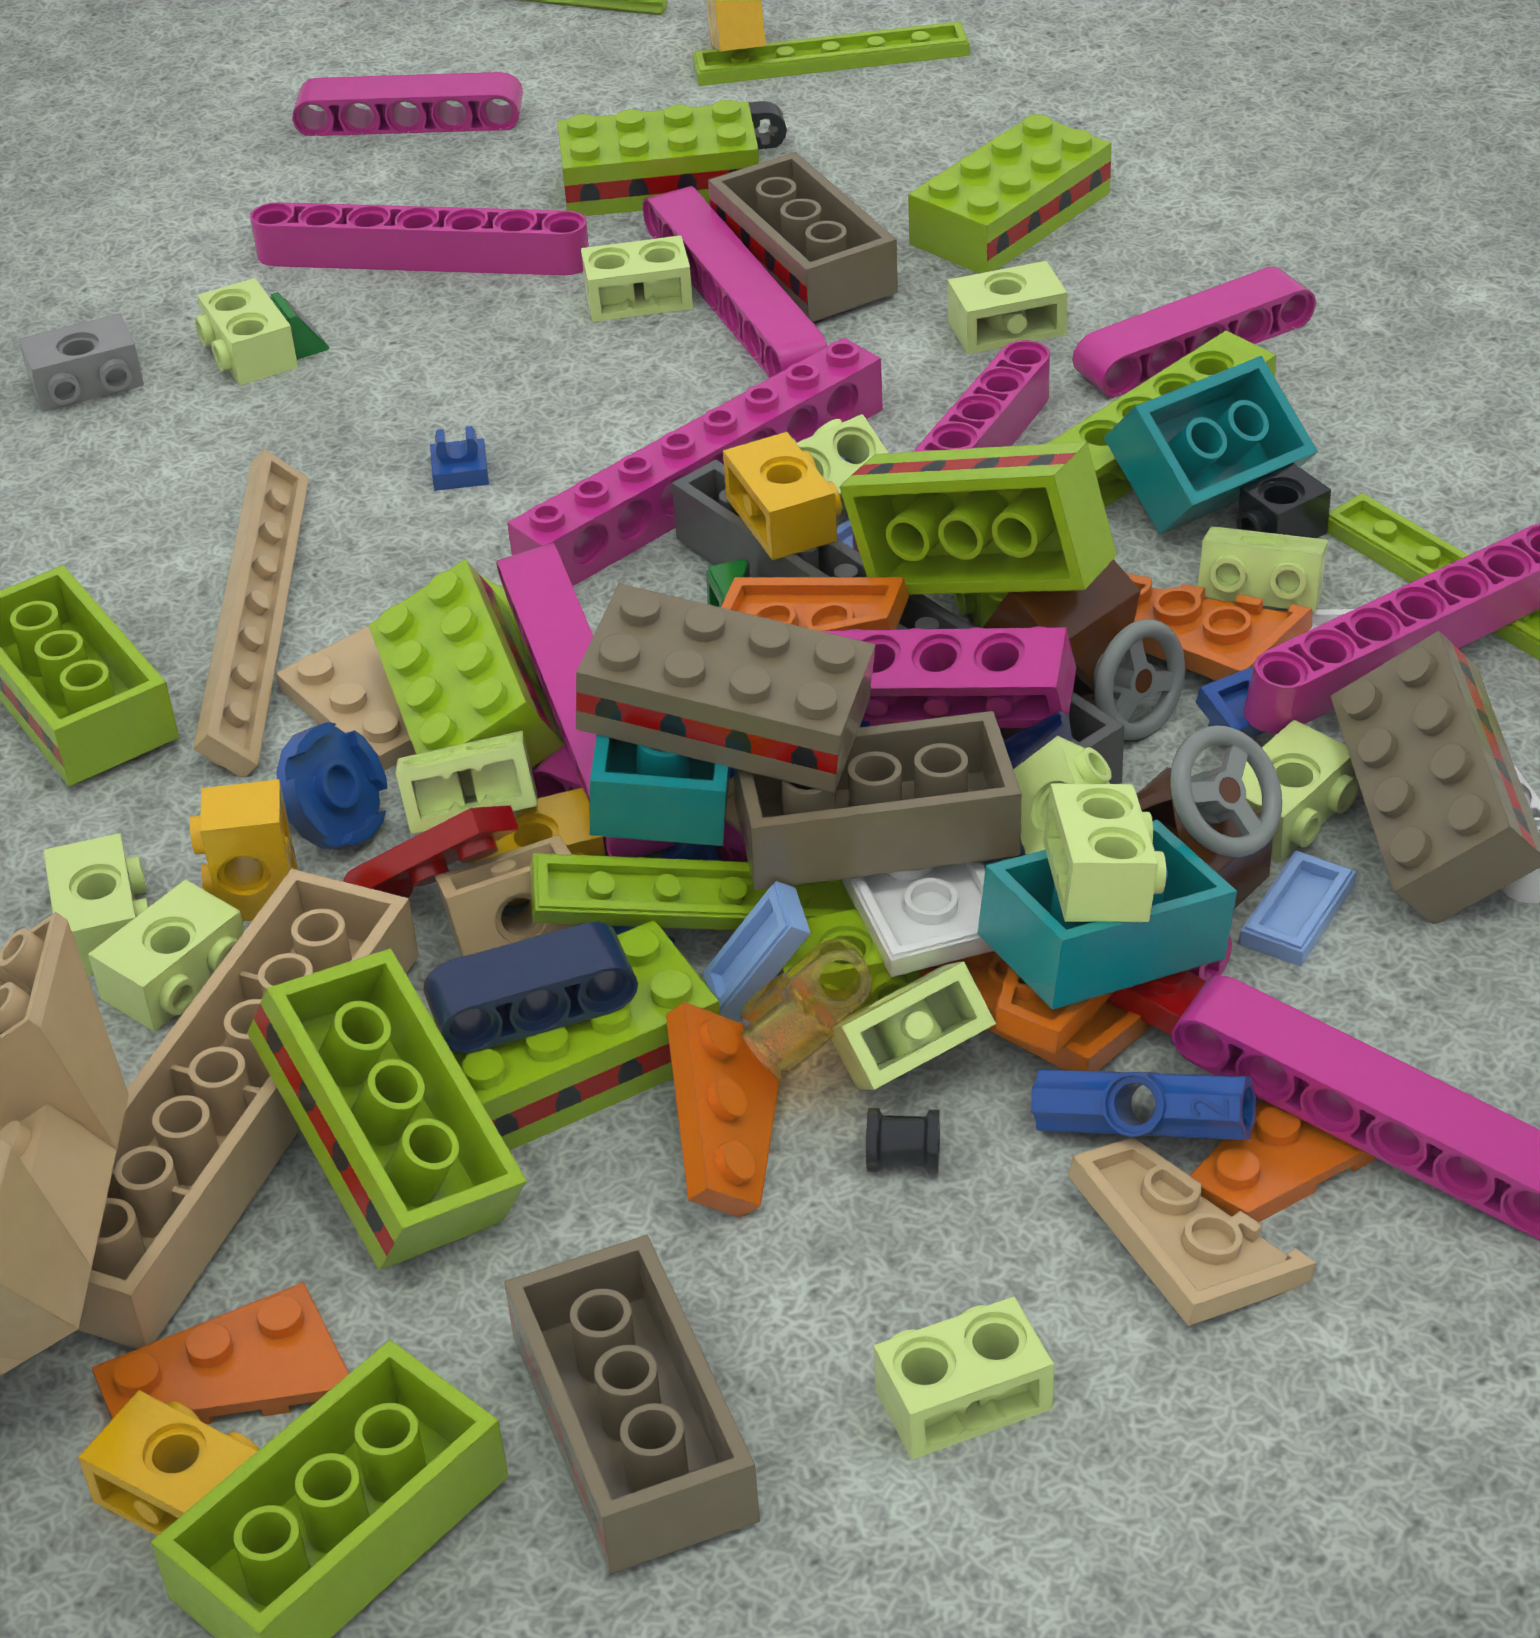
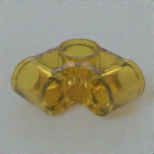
(797, 1013)

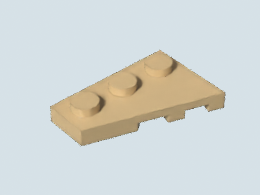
(350, 689)
(1179, 1238)

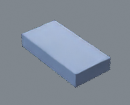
(1297, 908)
(757, 949)

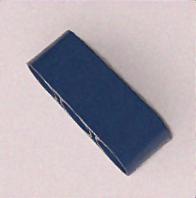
(530, 987)

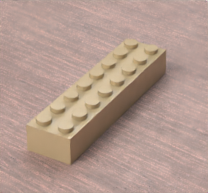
(206, 1112)

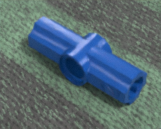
(1183, 1104)

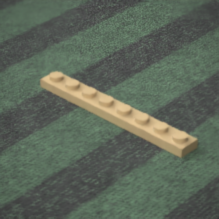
(252, 616)

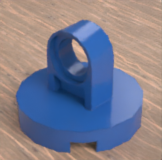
(332, 786)

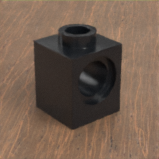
(1285, 504)

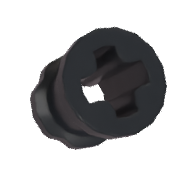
(903, 1140)

